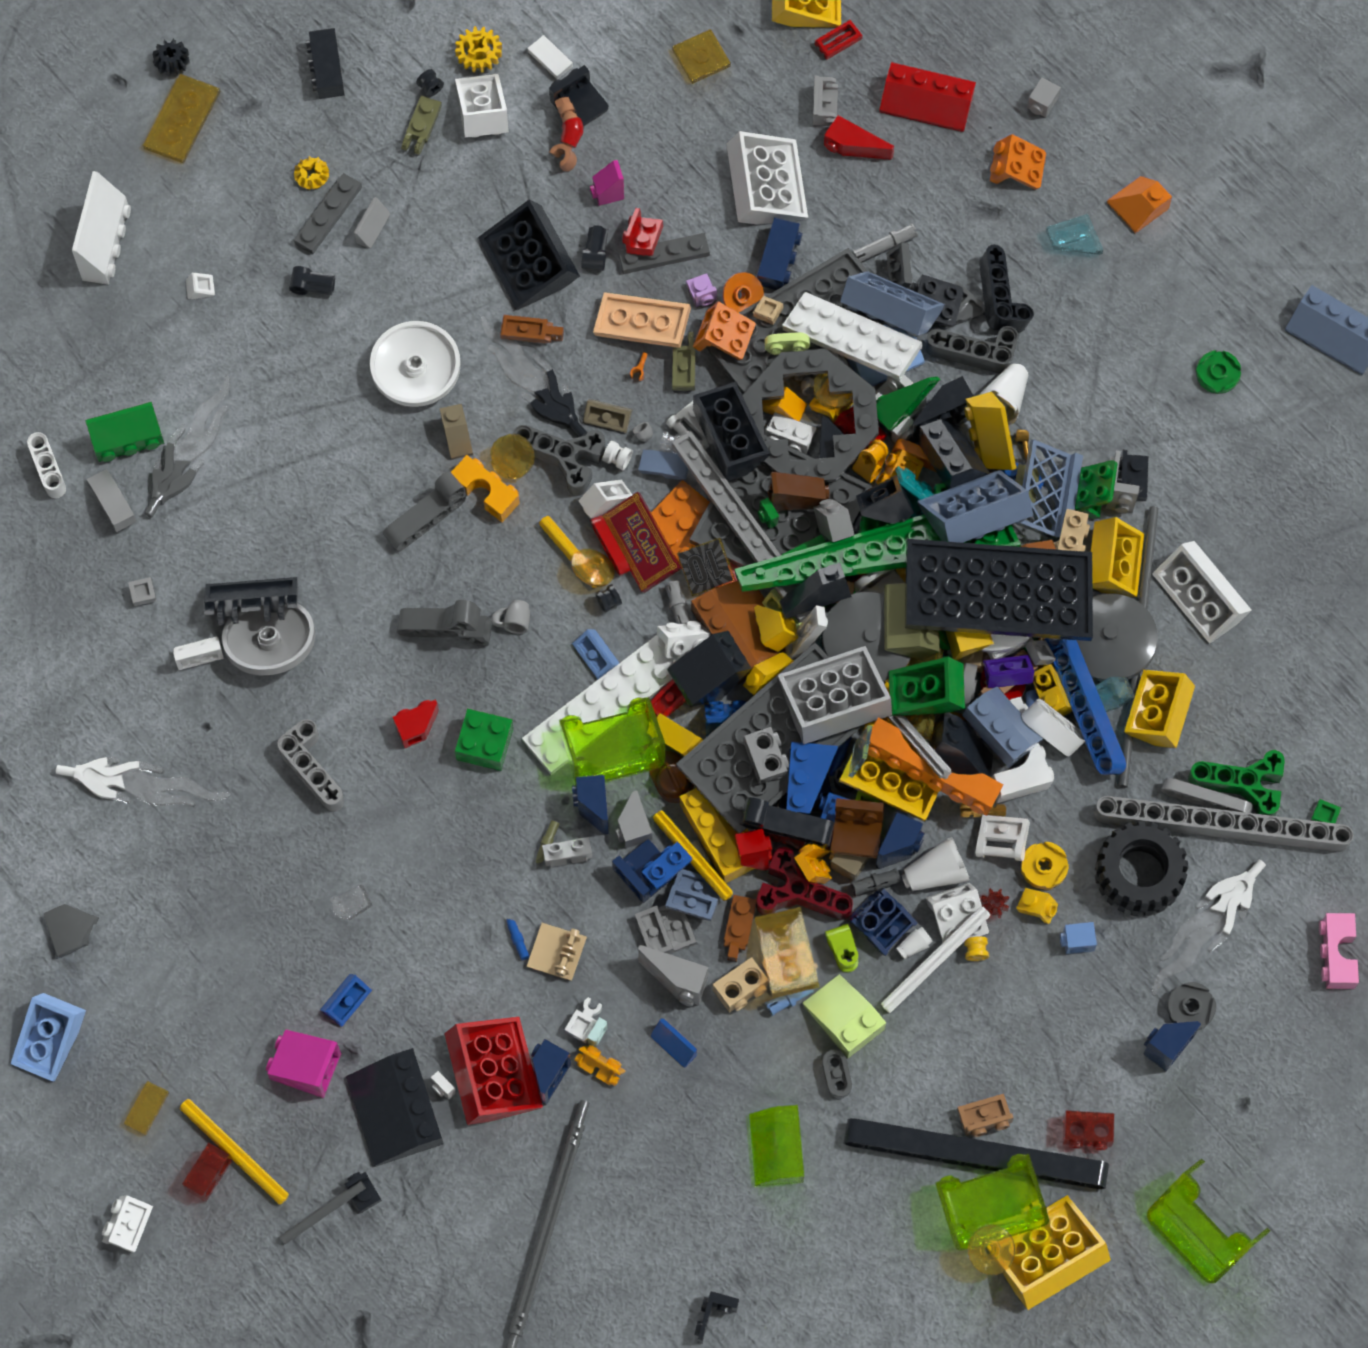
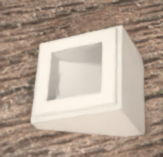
(199, 286)

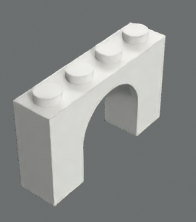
(1027, 778)

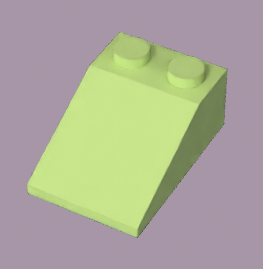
(845, 1015)

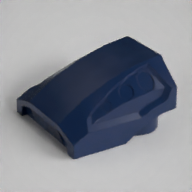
(882, 920)

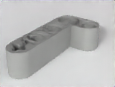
(314, 769)

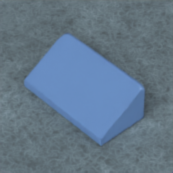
(595, 653)

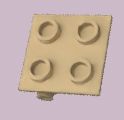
(557, 951)

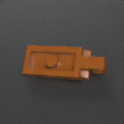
(530, 329)
(739, 925)

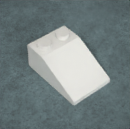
(482, 105)

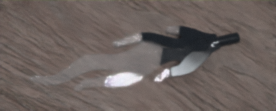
(543, 384)

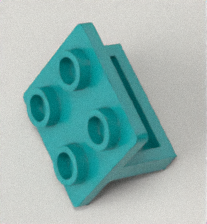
(914, 489)

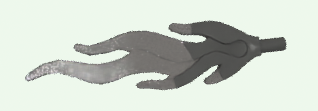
(180, 455)

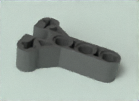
(578, 448)
(457, 621)

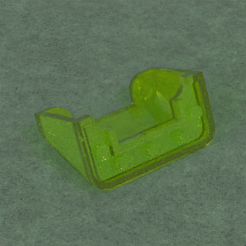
(614, 744)
(1001, 1198)

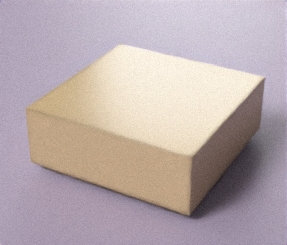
(768, 310)

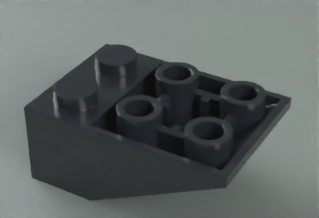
(945, 405)

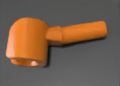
(639, 368)

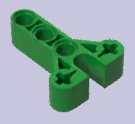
(1257, 772)

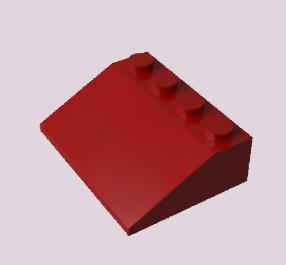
(492, 1069)

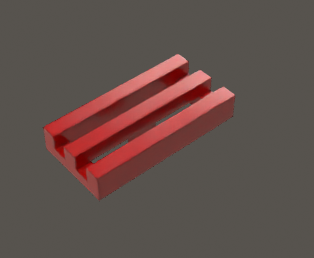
(842, 46)

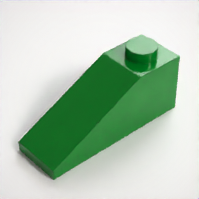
(901, 403)

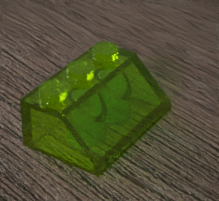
(776, 1146)

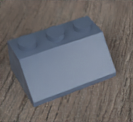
(1001, 726)

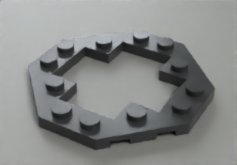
(841, 381)

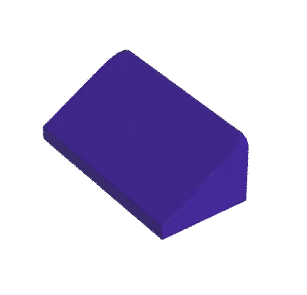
(1008, 671)

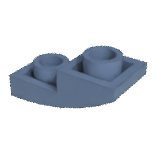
(664, 464)

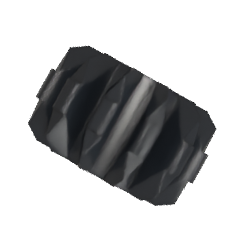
(171, 57)

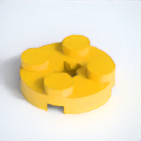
(1040, 853)

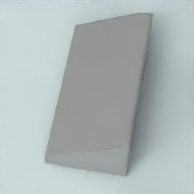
(371, 223)

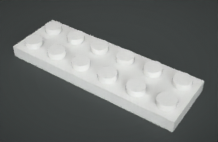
(853, 336)

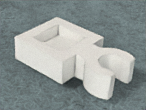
(583, 1023)

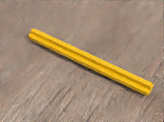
(236, 1153)

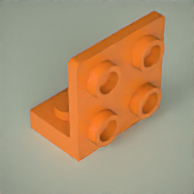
(725, 331)

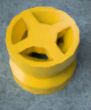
(976, 948)

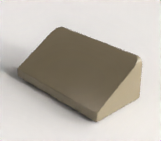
(607, 415)

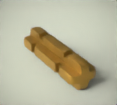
(998, 810)

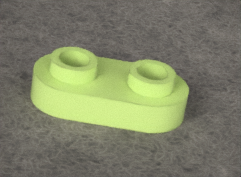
(787, 342)

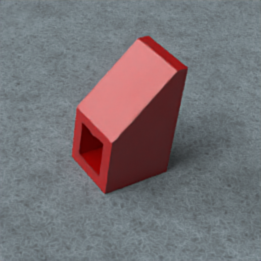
(416, 723)
(754, 849)

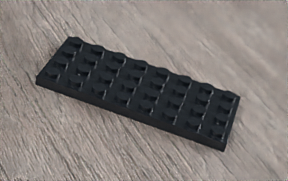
(999, 590)

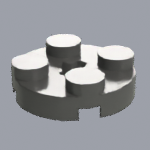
(1191, 992)

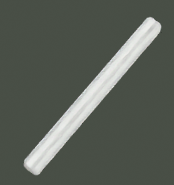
(935, 959)

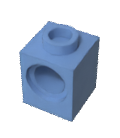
(1078, 938)

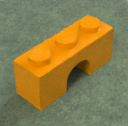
(502, 498)

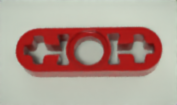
(610, 545)

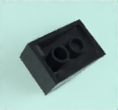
(960, 746)

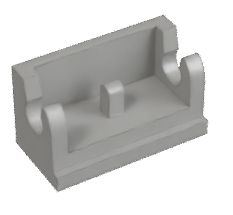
(825, 100)

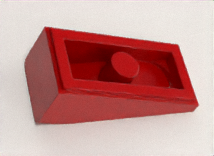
(668, 700)

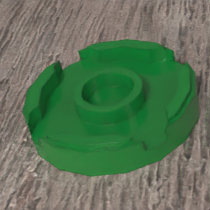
(1218, 372)

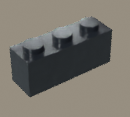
(325, 63)

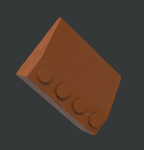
(733, 611)

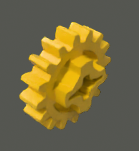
(478, 49)

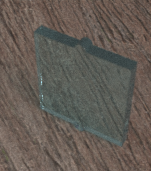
(860, 751)

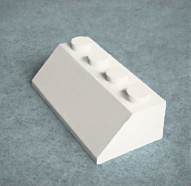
(1201, 591)

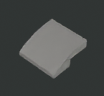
(665, 929)

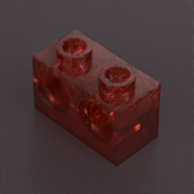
(1088, 1122)
(207, 1172)

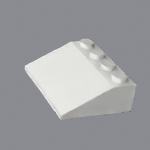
(766, 178)
(100, 230)

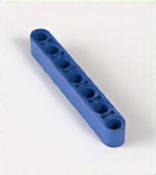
(1087, 707)

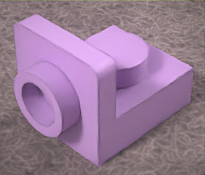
(702, 290)

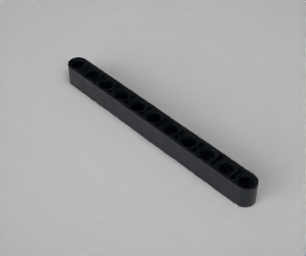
(973, 1152)

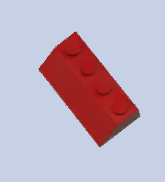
(927, 97)

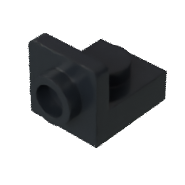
(366, 1198)

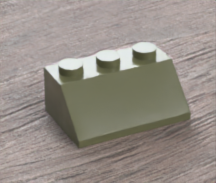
(901, 640)

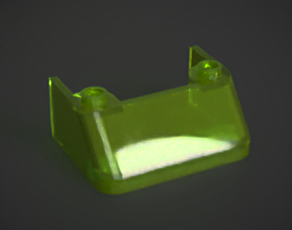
(1194, 1233)

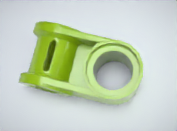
(842, 944)

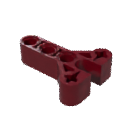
(784, 897)

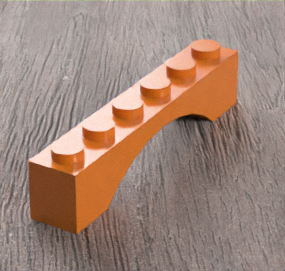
(974, 790)

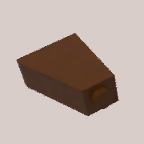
(796, 491)

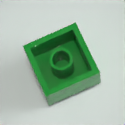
(484, 739)

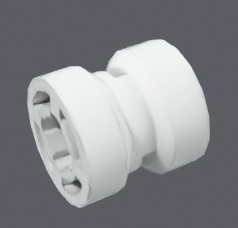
(617, 455)

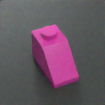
(608, 184)

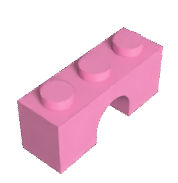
(1338, 971)

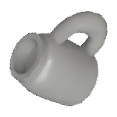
(516, 617)

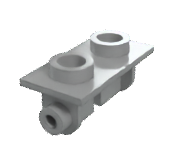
(557, 853)

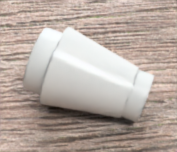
(915, 942)

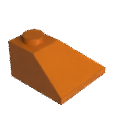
(1140, 202)

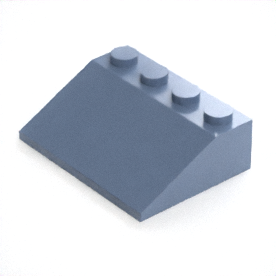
(977, 508)

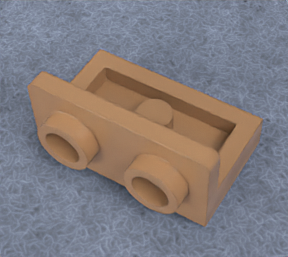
(985, 1115)

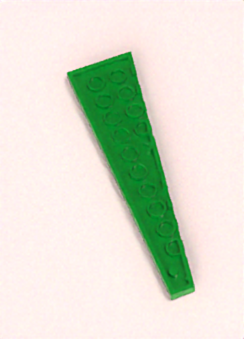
(859, 554)

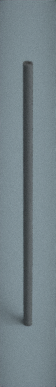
(1143, 599)

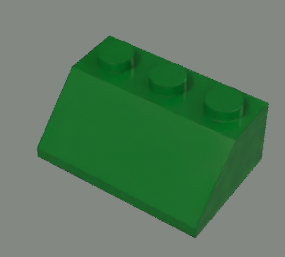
(125, 432)

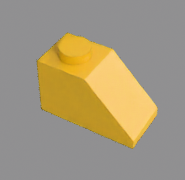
(766, 672)

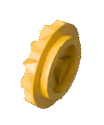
(315, 180)

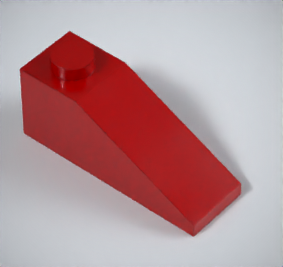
(855, 141)

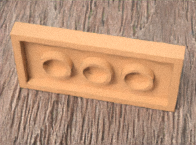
(642, 320)

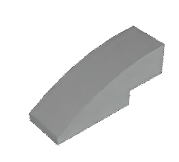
(111, 500)

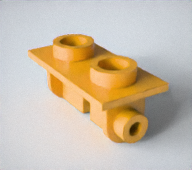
(607, 1067)

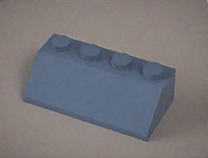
(890, 303)
(1332, 329)

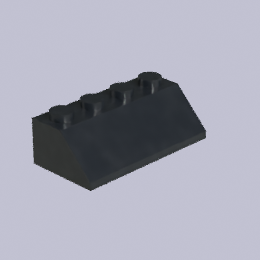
(730, 430)

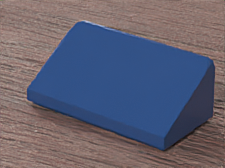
(346, 999)
(674, 1043)

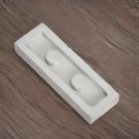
(808, 632)

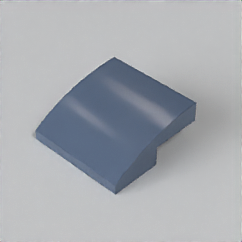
(692, 896)

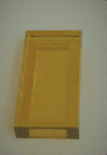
(146, 1108)

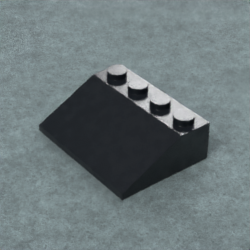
(528, 255)
(394, 1108)

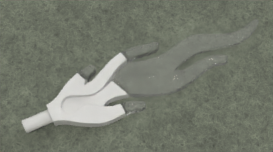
(99, 776)
(1218, 918)

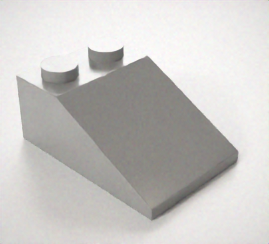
(679, 976)

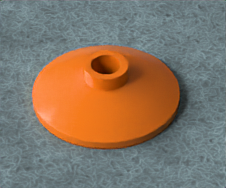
(748, 285)

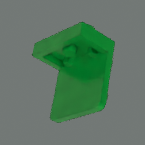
(1096, 487)

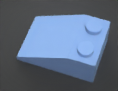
(47, 1036)

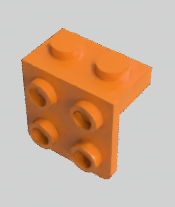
(1018, 161)

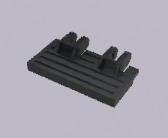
(250, 596)

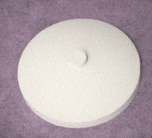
(415, 363)

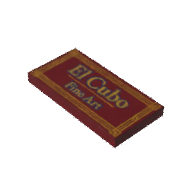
(641, 542)

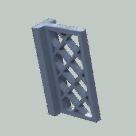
(1063, 497)

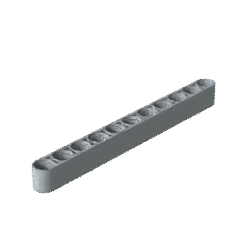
(1234, 820)

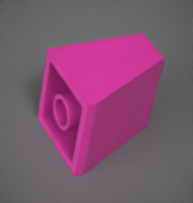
(304, 1062)

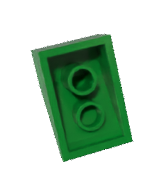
(927, 688)

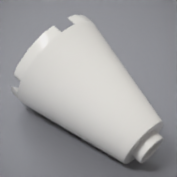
(1010, 389)
(936, 868)

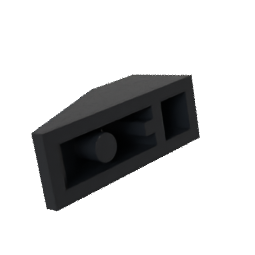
(820, 589)

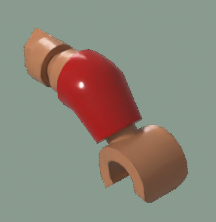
(571, 134)

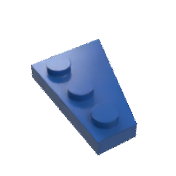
(806, 774)

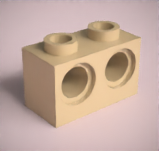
(736, 981)

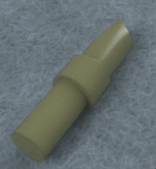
(547, 839)

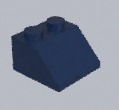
(591, 800)
(901, 841)
(1169, 1041)
(550, 1067)

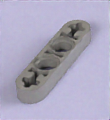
(1204, 797)

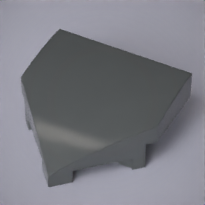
(69, 928)

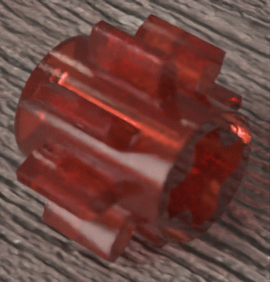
(998, 898)

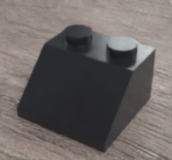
(886, 502)

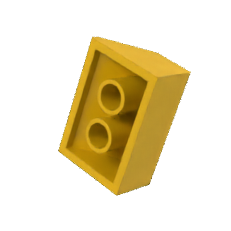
(990, 431)
(1116, 557)
(1160, 708)

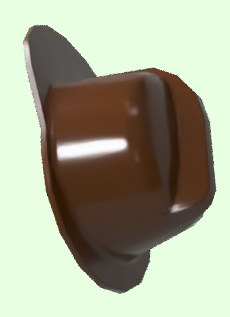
(670, 780)

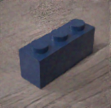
(779, 254)

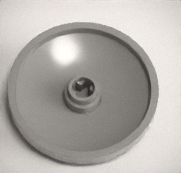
(270, 645)

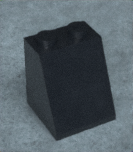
(710, 669)

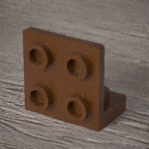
(857, 828)

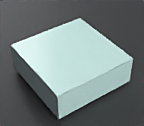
(597, 1032)

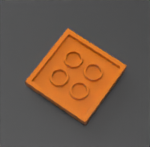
(680, 515)

